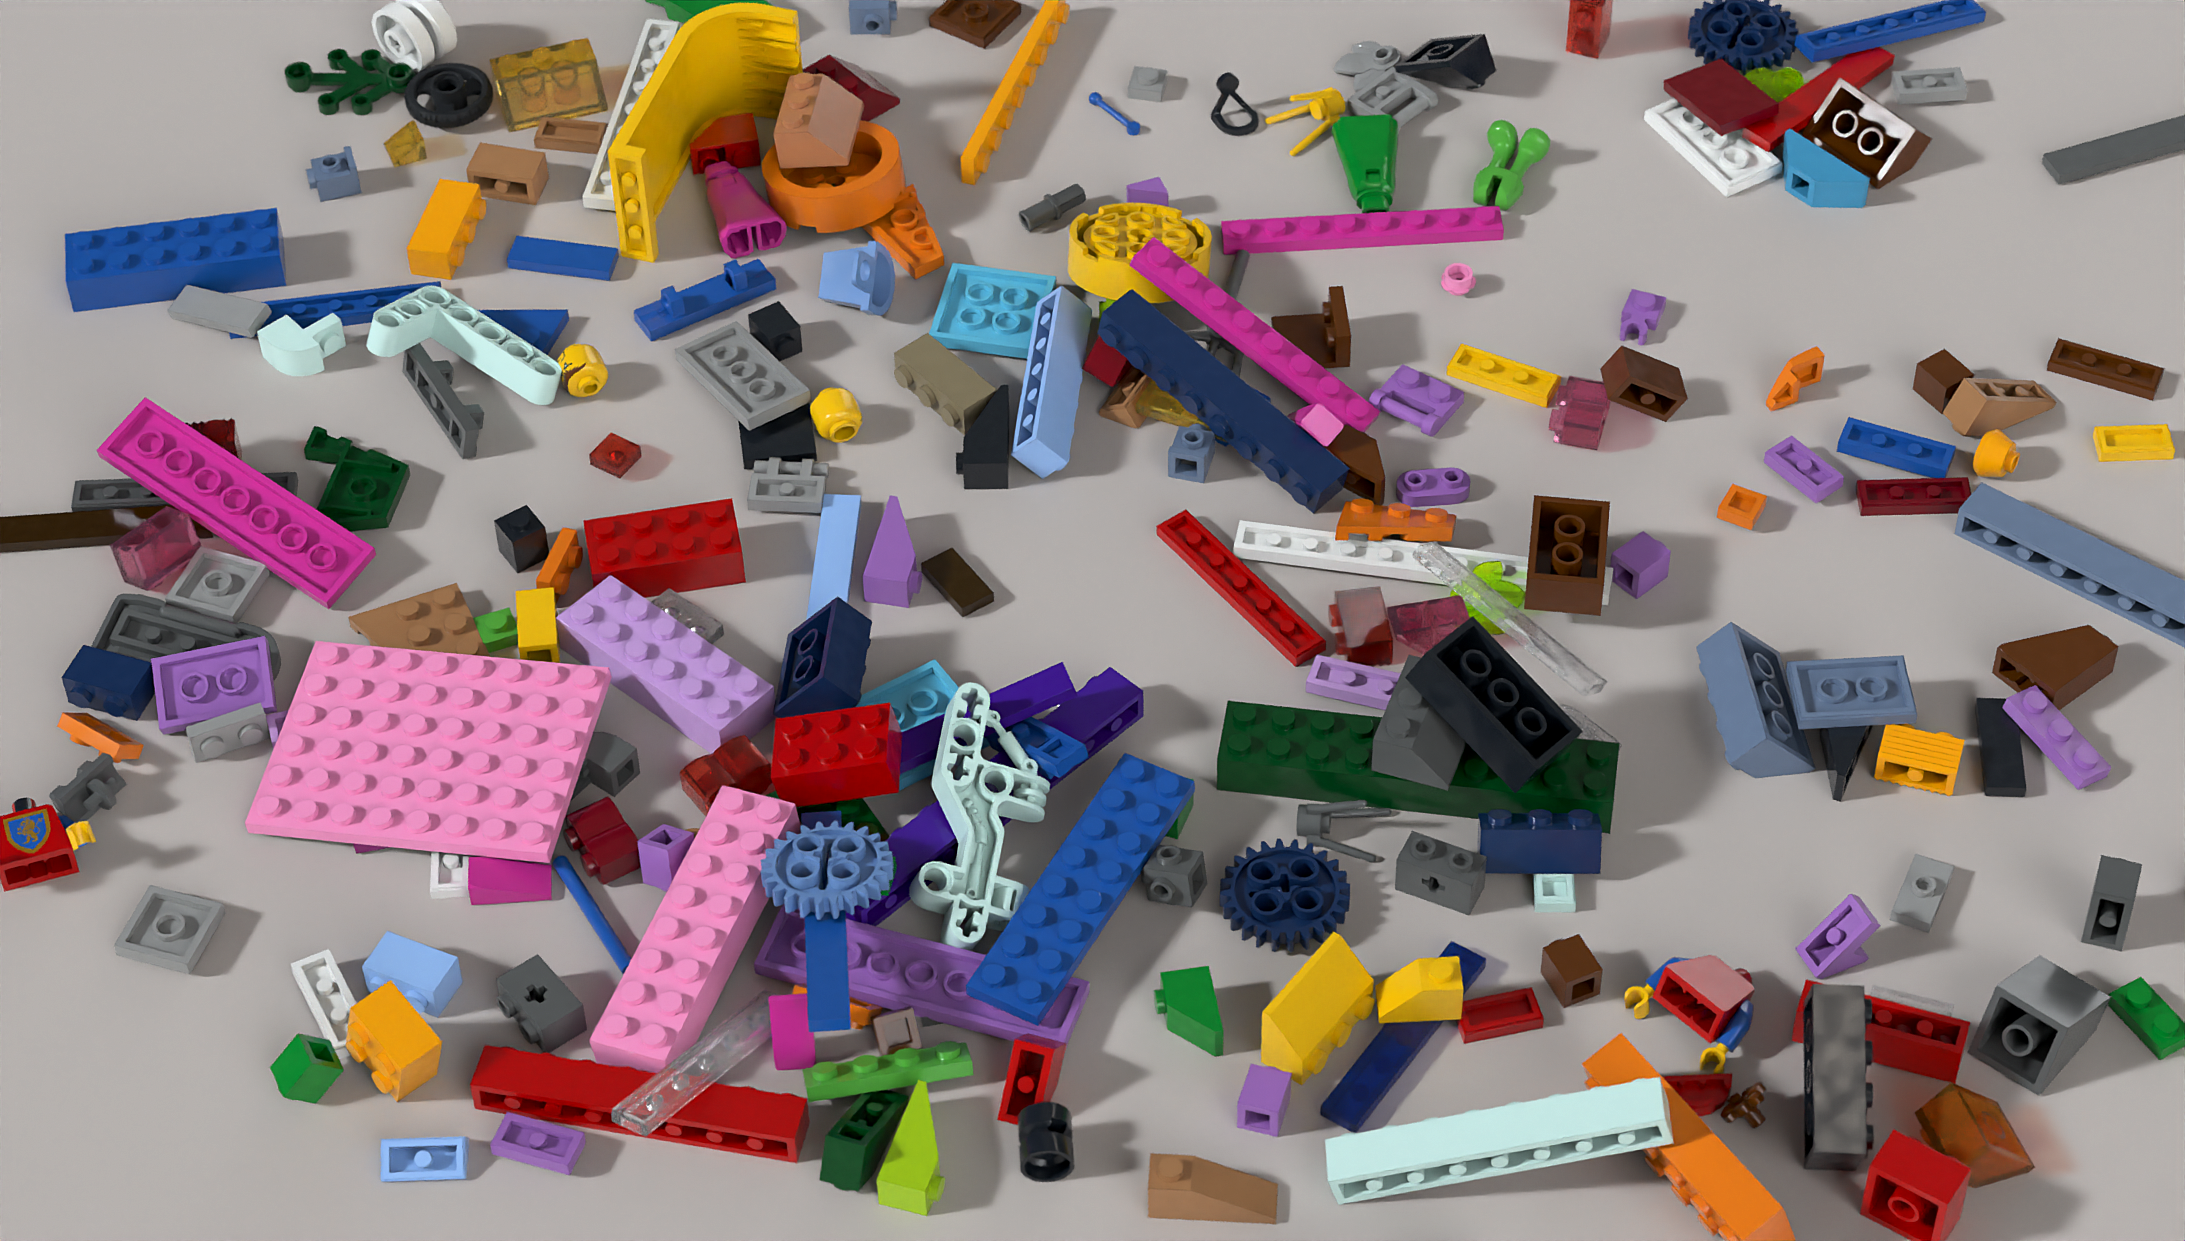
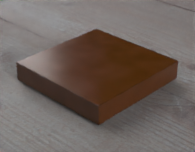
(975, 20)

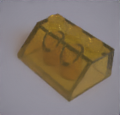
(548, 83)

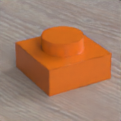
(1741, 506)

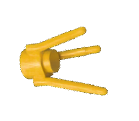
(1325, 106)

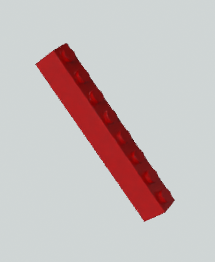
(586, 1092)

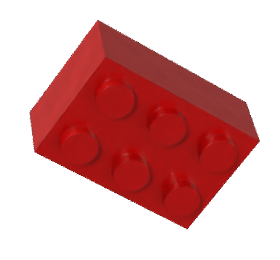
(837, 755)

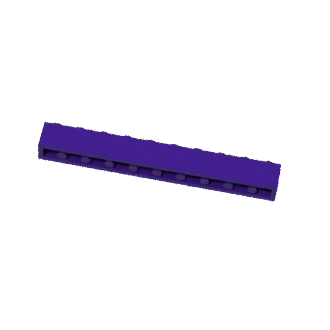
(1094, 718)

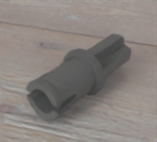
(1052, 207)

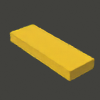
(1504, 375)

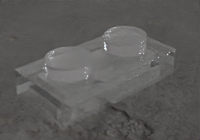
(689, 615)

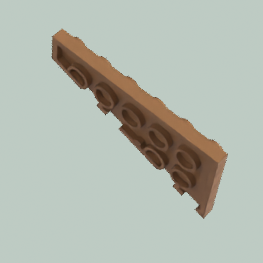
(423, 622)

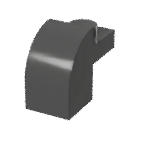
(608, 764)

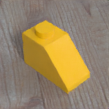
(1422, 992)

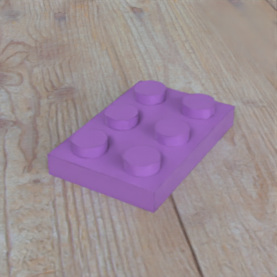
(212, 683)

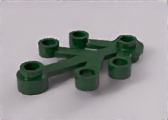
(390, 79)

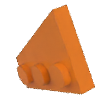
(908, 235)
(1381, 521)

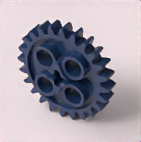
(1761, 44)
(1284, 895)

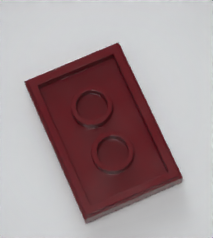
(1721, 97)

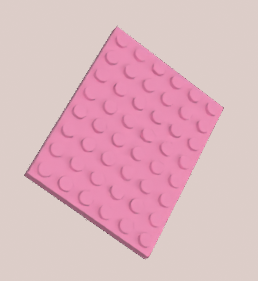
(430, 751)

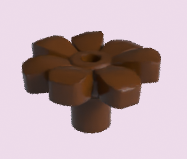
(1746, 1106)

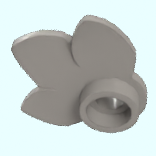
(1367, 62)

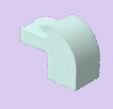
(301, 350)

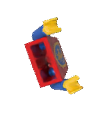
(38, 844)
(1703, 996)

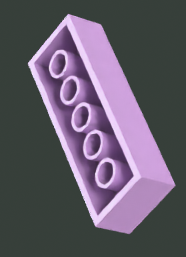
(666, 665)

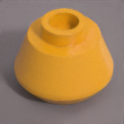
(1995, 455)

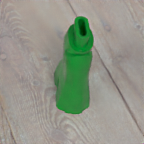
(1368, 156)

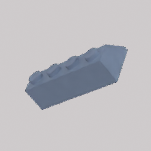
(1753, 704)

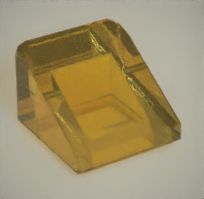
(406, 145)

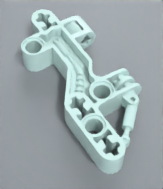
(971, 886)

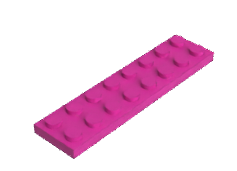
(237, 502)

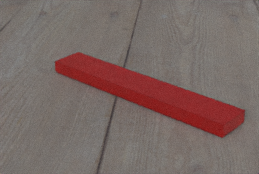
(1801, 105)
(1241, 588)

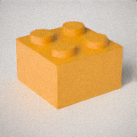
(392, 1041)

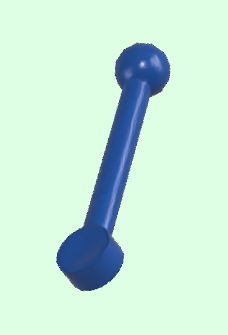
(1133, 127)

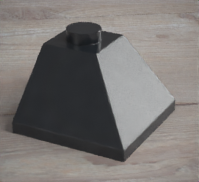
(1451, 61)

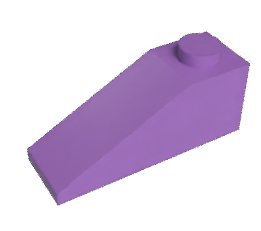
(891, 566)

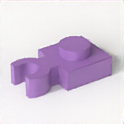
(1640, 314)

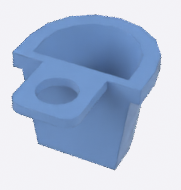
(859, 278)

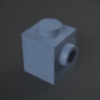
(872, 16)

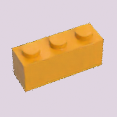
(446, 229)

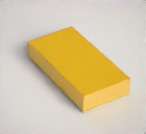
(2133, 442)

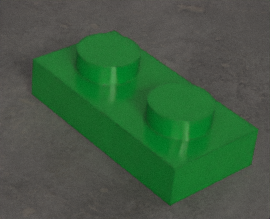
(2149, 1017)

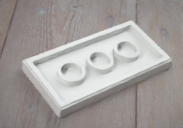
(1724, 160)

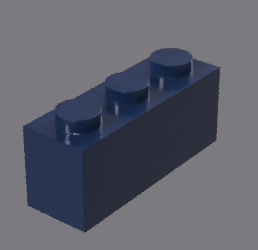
(1540, 842)

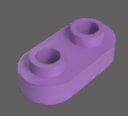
(1433, 487)

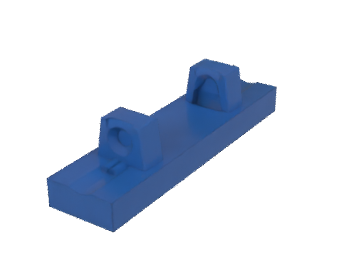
(704, 299)
(1047, 746)

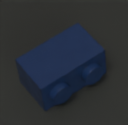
(109, 682)

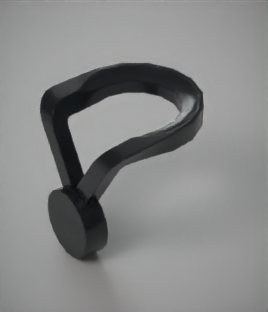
(1227, 85)

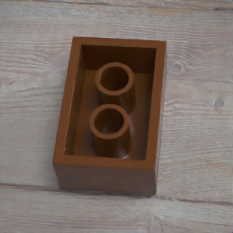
(1567, 555)

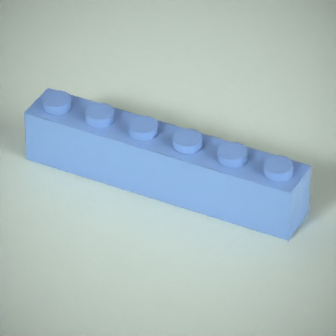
(1052, 382)

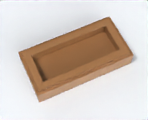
(570, 135)

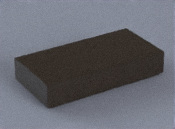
(957, 582)

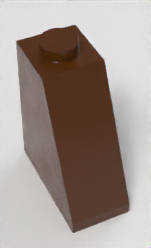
(2058, 663)

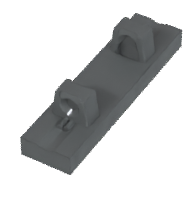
(432, 384)

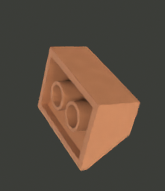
(816, 123)

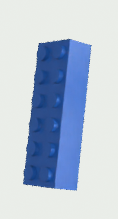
(163, 257)

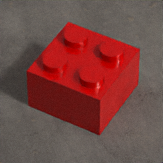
(1914, 1189)

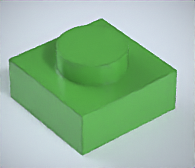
(497, 629)

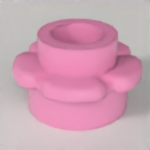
(1458, 279)

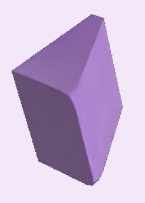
(1148, 191)

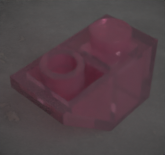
(1427, 622)

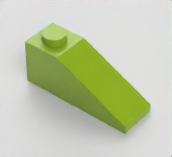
(911, 1169)

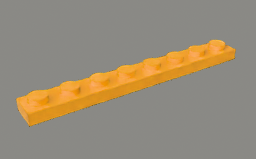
(1012, 90)

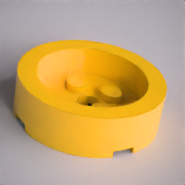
(1107, 241)

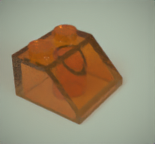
(1974, 1133)

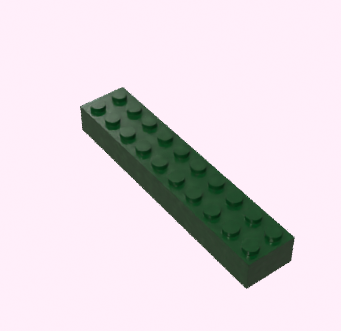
(1330, 761)

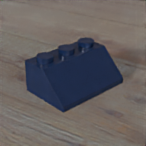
(824, 662)

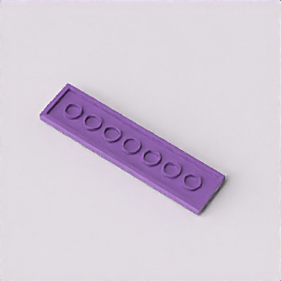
(918, 973)

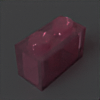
(156, 548)

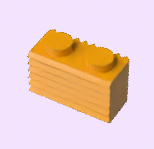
(1919, 758)

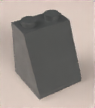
(2037, 1023)

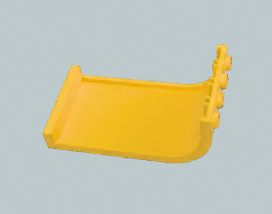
(715, 67)

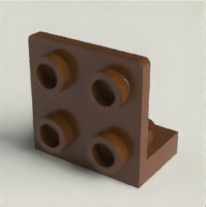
(1321, 335)

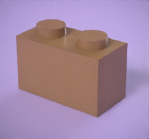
(508, 173)

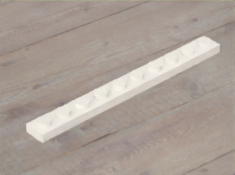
(1361, 556)

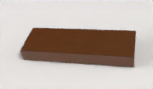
(2105, 369)

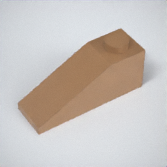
(1995, 404)
(1206, 1191)

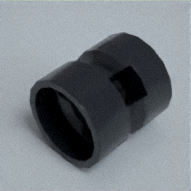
(1045, 1142)

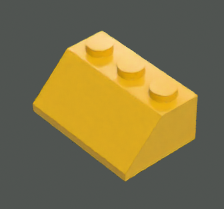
(1316, 1010)

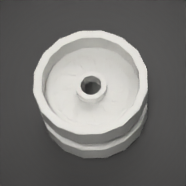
(414, 32)

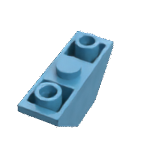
(1819, 176)

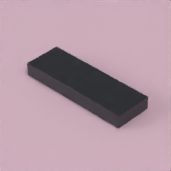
(1999, 749)

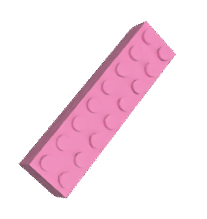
(694, 935)

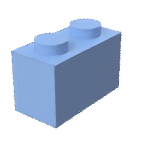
(419, 972)

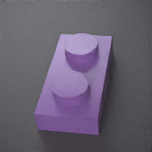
(1803, 469)
(538, 1143)

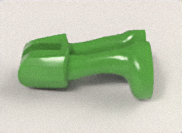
(1508, 184)

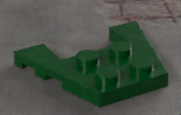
(362, 485)

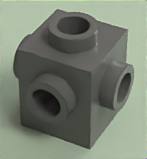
(1175, 875)

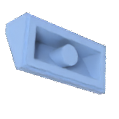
(424, 1158)

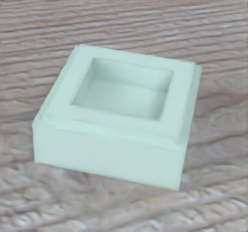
(1554, 893)

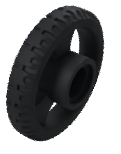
(449, 95)

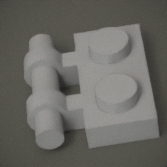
(788, 485)

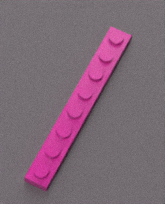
(1362, 230)
(1251, 335)

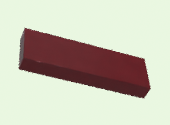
(1912, 496)

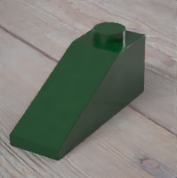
(860, 1139)

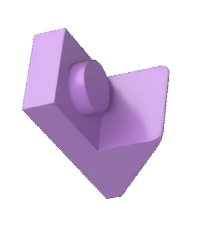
(1838, 939)

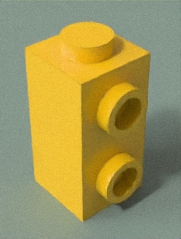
(537, 625)

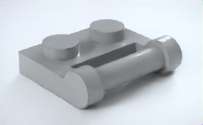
(1389, 92)

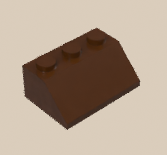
(1865, 134)

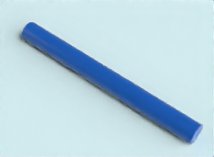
(592, 912)

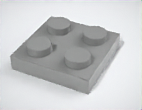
(218, 584)
(169, 929)

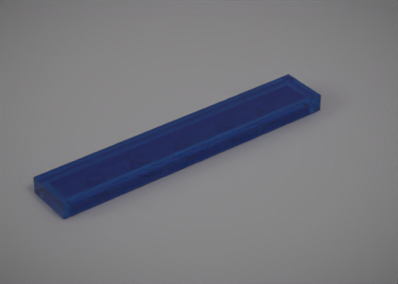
(1389, 1056)

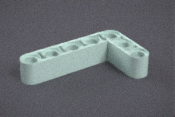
(470, 335)

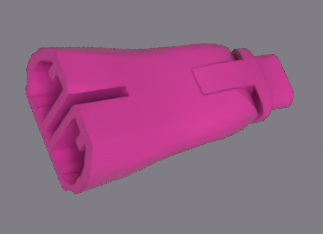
(741, 212)

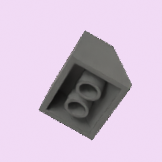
(1415, 738)

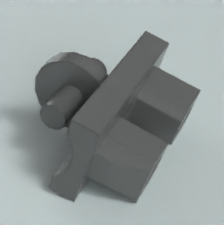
(90, 789)

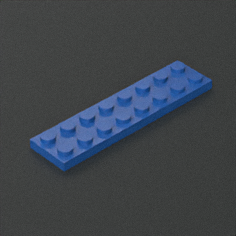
(1080, 889)

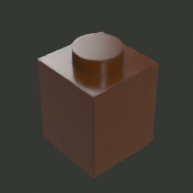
(1939, 378)
(1571, 970)

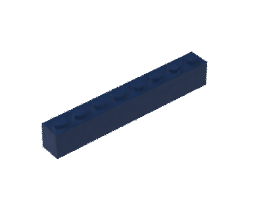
(1222, 401)

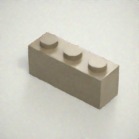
(942, 382)

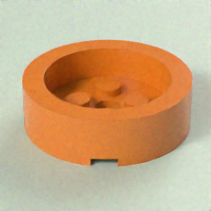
(861, 192)

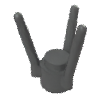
(1316, 820)

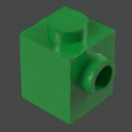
(306, 1068)

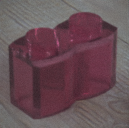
(1581, 413)

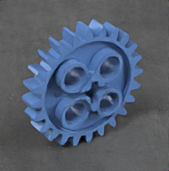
(855, 872)

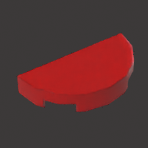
(1703, 1091)

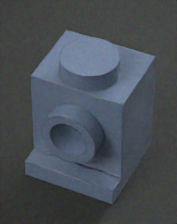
(334, 175)
(1191, 444)

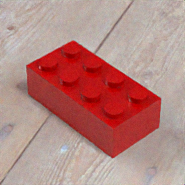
(668, 548)

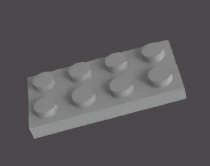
(743, 375)

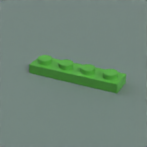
(886, 1072)

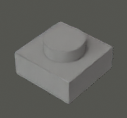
(1147, 84)

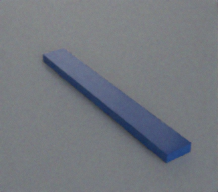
(826, 956)

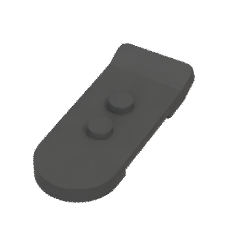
(152, 629)

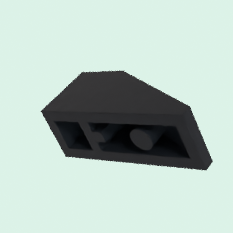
(986, 446)
(1841, 752)

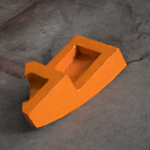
(1798, 373)

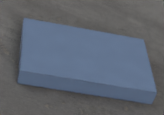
(1851, 692)

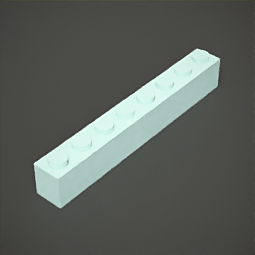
(1499, 1140)

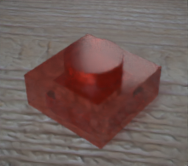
(615, 455)

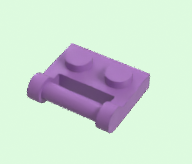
(1418, 399)

